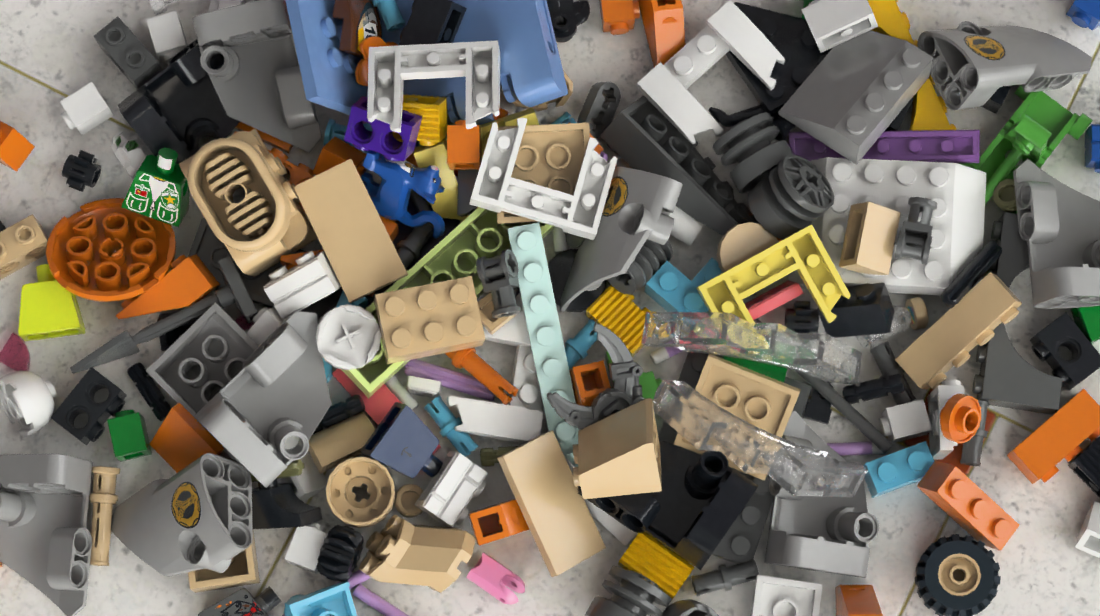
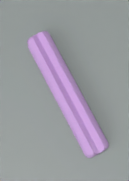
(448, 378)

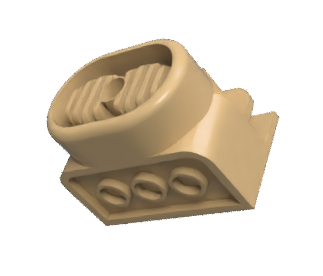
(267, 219)

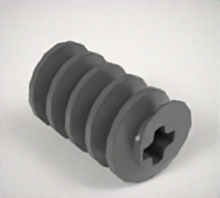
(643, 267)

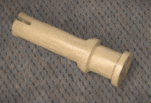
(103, 499)

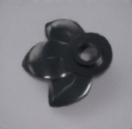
(568, 14)

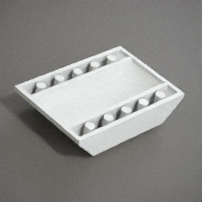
(890, 183)

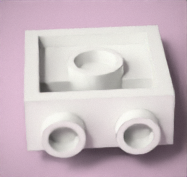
(938, 444)
(785, 597)

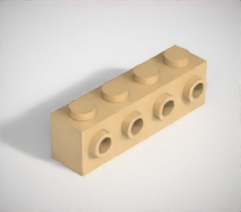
(959, 331)

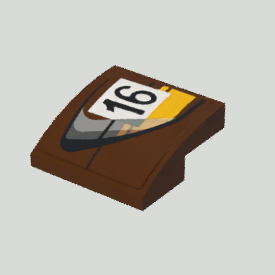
(359, 22)

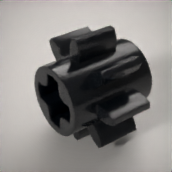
(81, 170)
(802, 318)

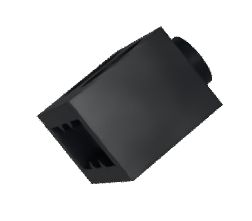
(82, 402)

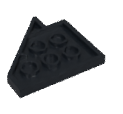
(794, 42)

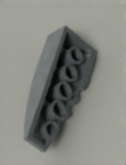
(655, 145)

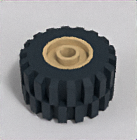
(957, 576)

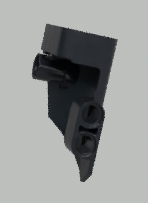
(179, 106)
(691, 508)

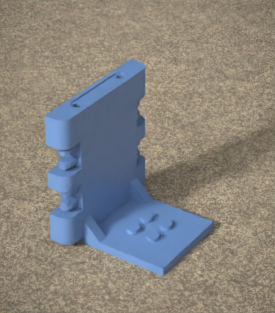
(525, 38)

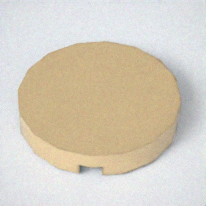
(742, 243)

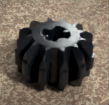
(340, 553)

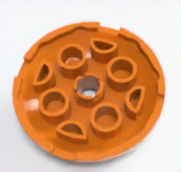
(82, 248)

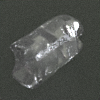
(900, 323)

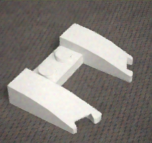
(726, 31)
(393, 64)
(575, 213)
(521, 417)

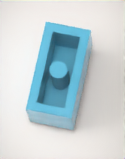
(898, 469)

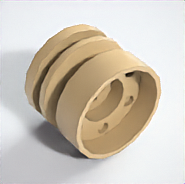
(354, 474)

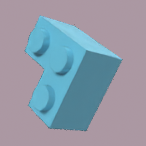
(677, 292)

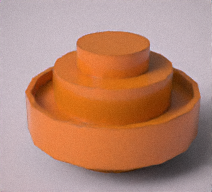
(960, 418)

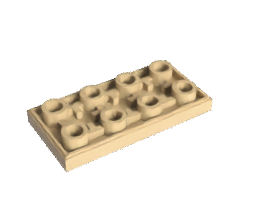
(350, 231)
(551, 503)

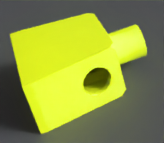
(48, 309)

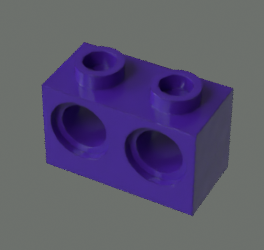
(381, 137)

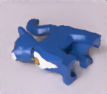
(394, 191)

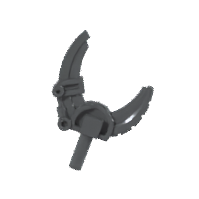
(624, 393)

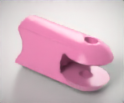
(494, 577)

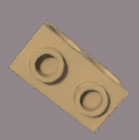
(21, 245)

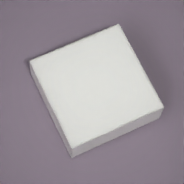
(424, 387)

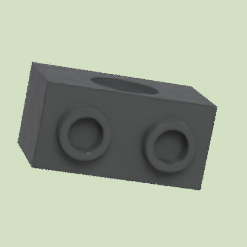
(127, 53)

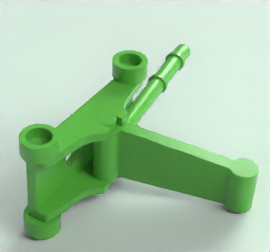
(1030, 135)

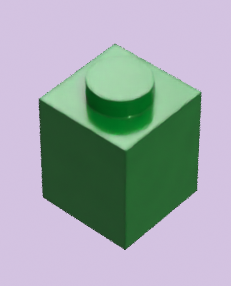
(129, 435)

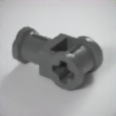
(916, 237)
(499, 278)

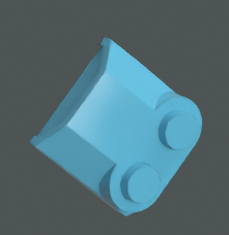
(329, 601)

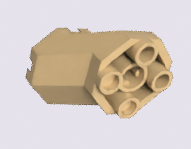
(417, 554)

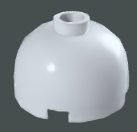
(28, 400)

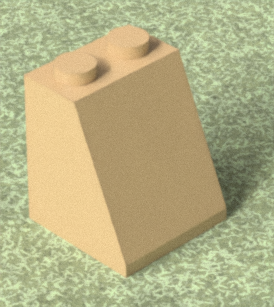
(619, 454)

